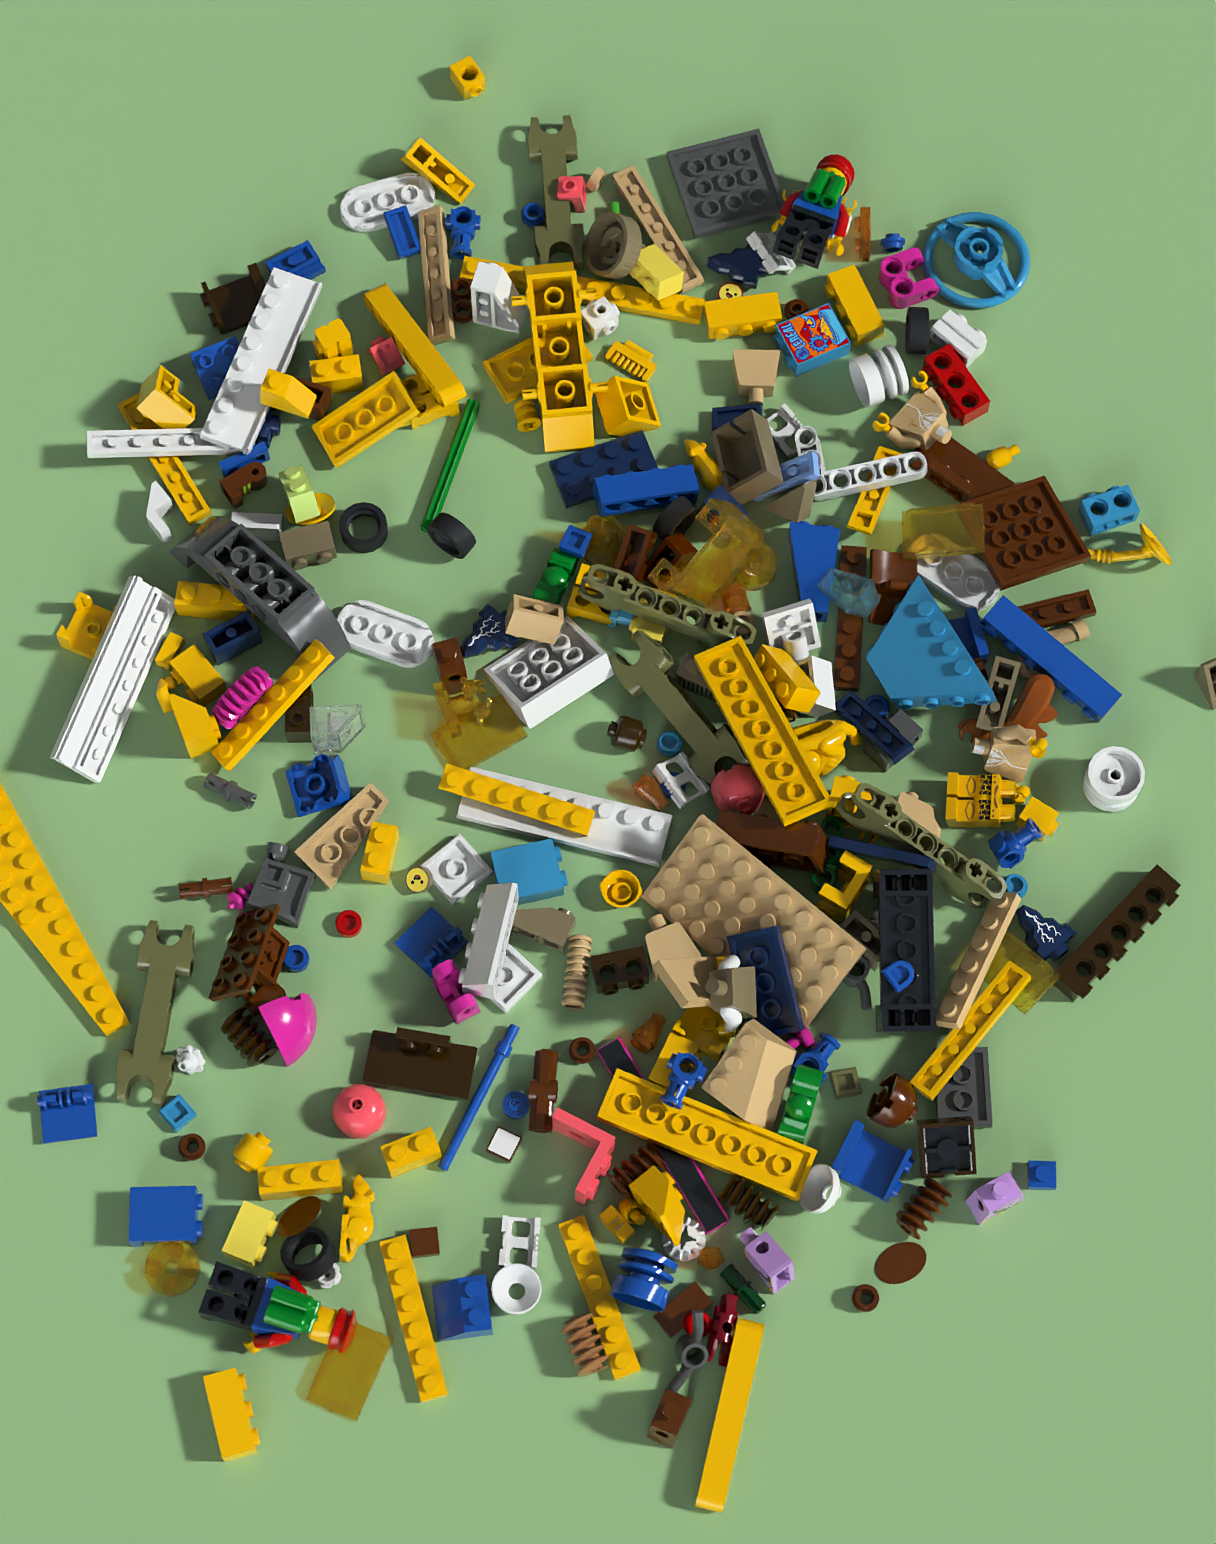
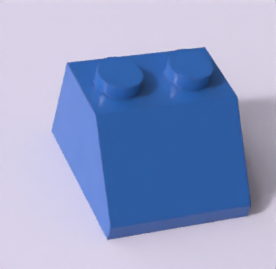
(462, 1308)

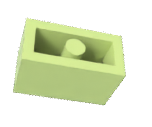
(299, 493)

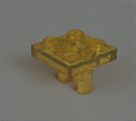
(606, 541)

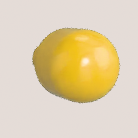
(1001, 456)
(631, 1211)

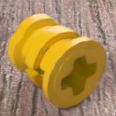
(526, 415)

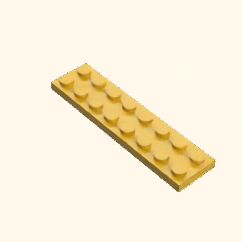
(763, 731)
(708, 1136)

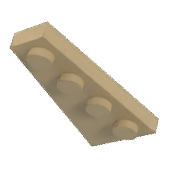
(341, 836)

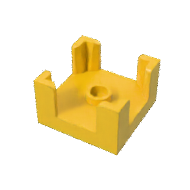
(85, 627)
(855, 875)
(702, 1027)

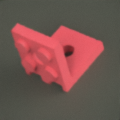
(593, 1138)

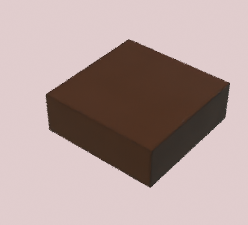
(424, 1242)

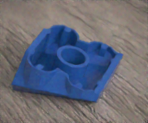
(318, 784)

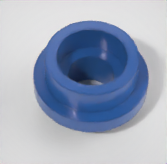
(533, 208)
(892, 242)

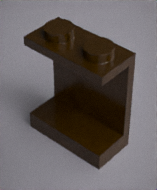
(234, 302)

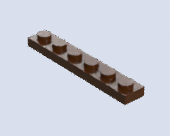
(849, 628)

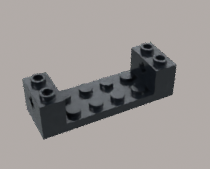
(907, 936)

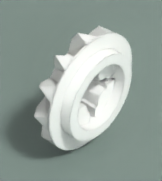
(692, 1248)

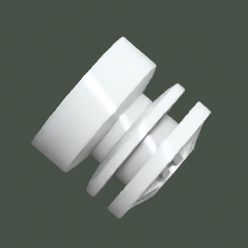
(878, 376)

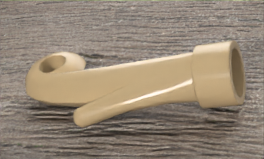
(1075, 631)

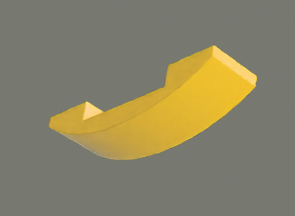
(871, 502)

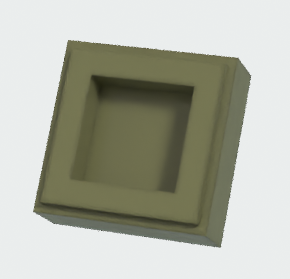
(845, 1083)

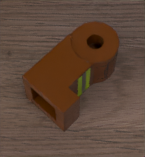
(242, 482)

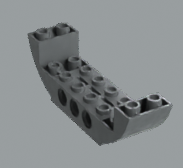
(263, 584)

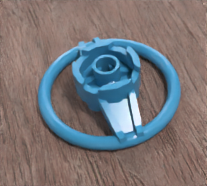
(983, 265)

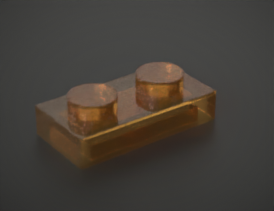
(863, 243)

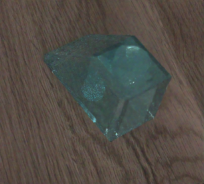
(850, 592)

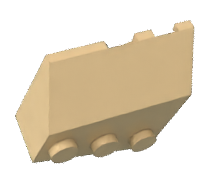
(753, 1075)

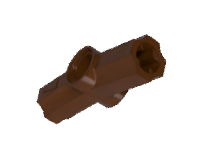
(543, 1091)

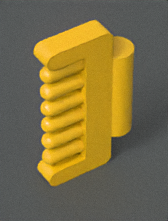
(635, 355)

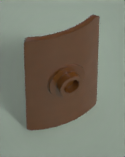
(892, 580)

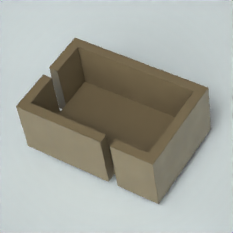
(747, 459)

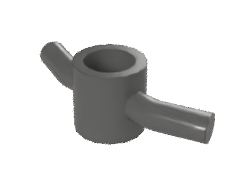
(860, 982)
(684, 1344)

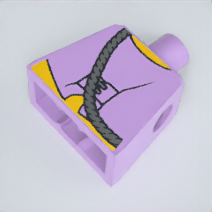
(995, 1196)
(768, 1260)

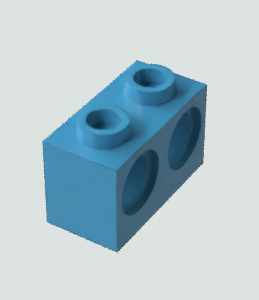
(1111, 515)

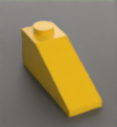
(435, 168)

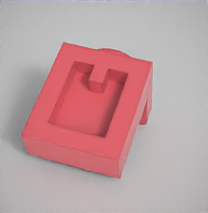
(574, 190)
(385, 354)

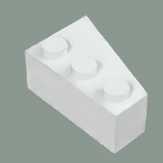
(492, 299)

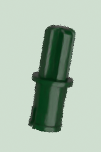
(743, 1289)

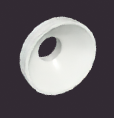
(817, 1184)
(520, 1275)

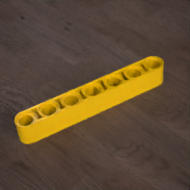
(414, 345)
(730, 1415)

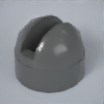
(276, 851)

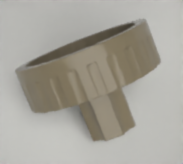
(610, 255)

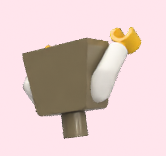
(732, 993)

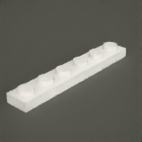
(151, 443)

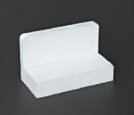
(262, 525)

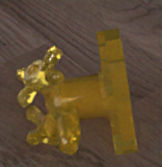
(461, 704)

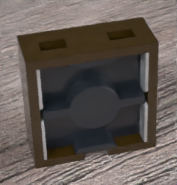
(946, 1146)

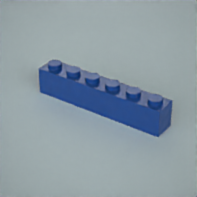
(1050, 657)

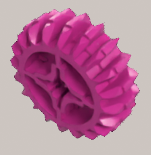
(241, 697)

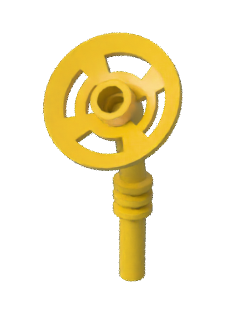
(1150, 548)

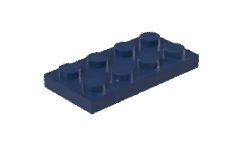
(577, 471)
(775, 989)

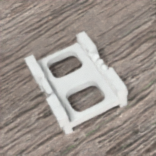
(766, 252)
(791, 428)
(674, 783)
(529, 1243)

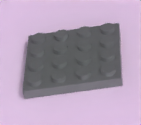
(726, 183)

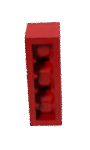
(955, 373)

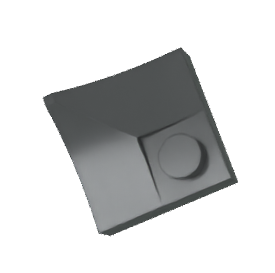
(285, 887)

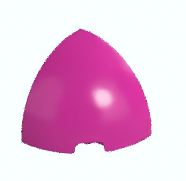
(291, 1024)

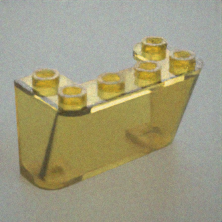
(718, 562)

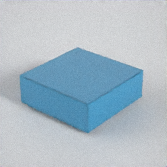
(177, 1113)

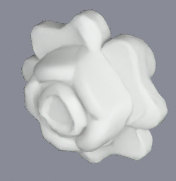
(190, 1059)

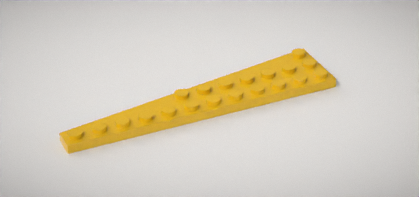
(44, 917)

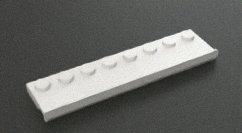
(266, 344)
(114, 679)
(615, 830)

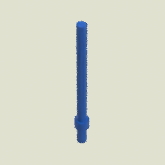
(501, 1051)

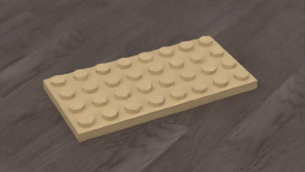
(725, 890)

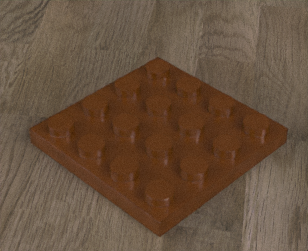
(1028, 534)

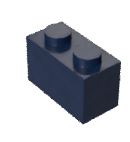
(232, 637)

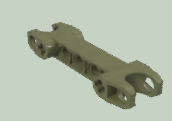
(553, 152)
(622, 592)
(652, 677)
(885, 815)
(148, 1057)

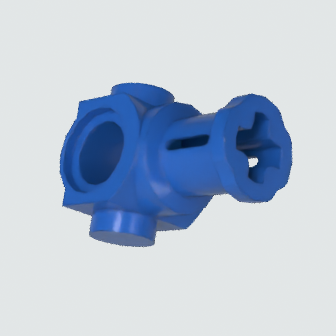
(463, 232)
(1010, 845)
(814, 1057)
(682, 1080)

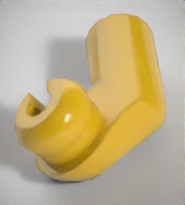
(162, 693)

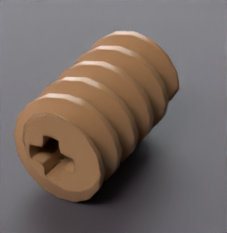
(585, 1345)

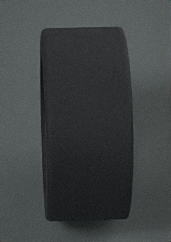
(917, 330)
(363, 509)
(675, 518)
(451, 535)
(318, 1266)

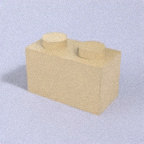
(534, 619)

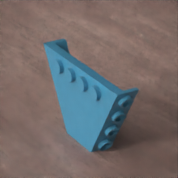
(923, 658)

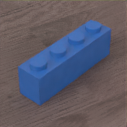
(644, 489)

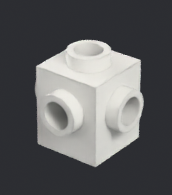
(600, 318)

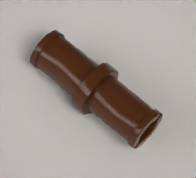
(205, 888)

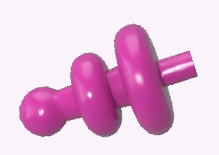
(237, 899)

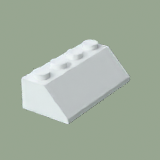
(490, 940)

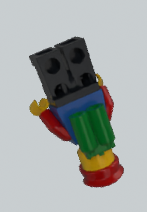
(816, 213)
(274, 1310)

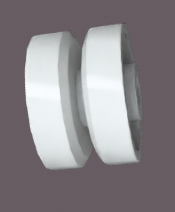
(1113, 779)

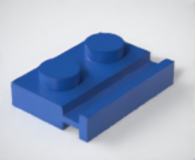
(299, 260)

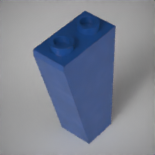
(812, 555)

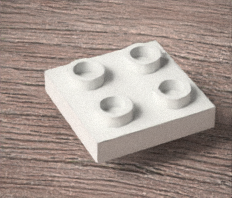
(792, 629)

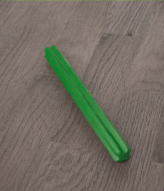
(451, 462)

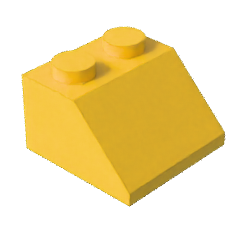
(627, 407)
(196, 726)
(660, 1202)

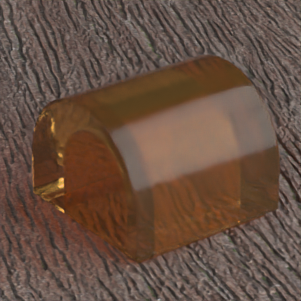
(735, 599)

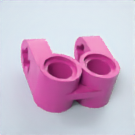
(915, 292)
(459, 1004)

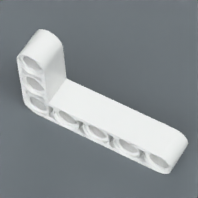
(853, 472)

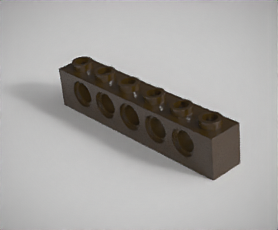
(1156, 883)

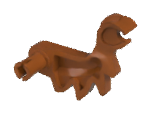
(1029, 710)

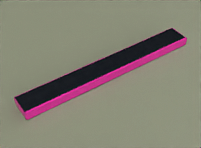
(680, 1167)

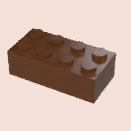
(788, 847)

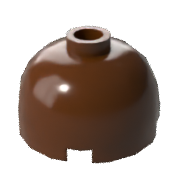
(894, 1103)

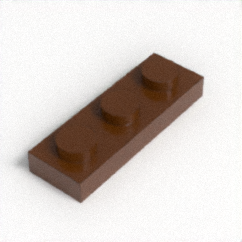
(1061, 609)

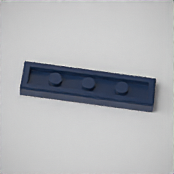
(873, 728)
(882, 853)

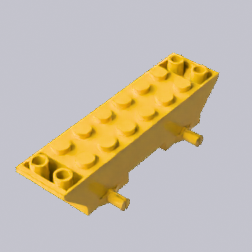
(560, 356)

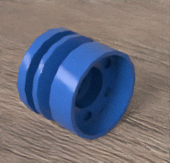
(645, 1273)

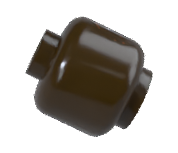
(627, 733)

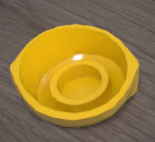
(620, 888)

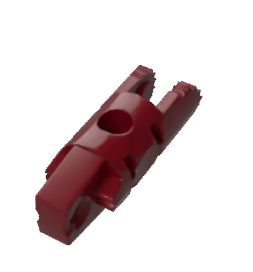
(724, 1317)

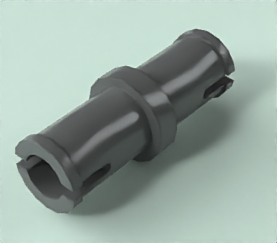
(230, 790)

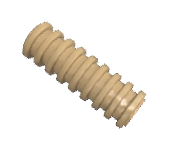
(576, 972)

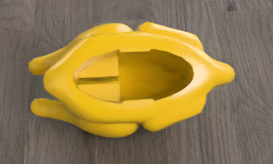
(825, 742)

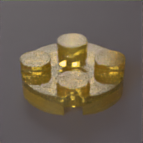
(173, 1252)

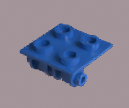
(213, 364)
(431, 941)
(67, 1113)

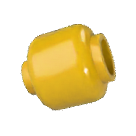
(252, 1151)

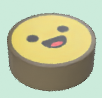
(419, 879)

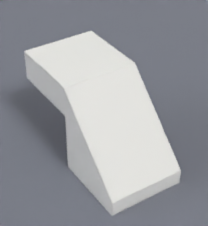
(158, 506)

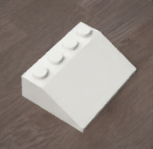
(546, 677)

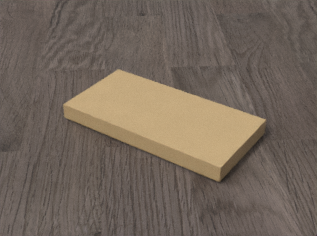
(687, 979)

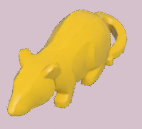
(704, 465)
(358, 1222)

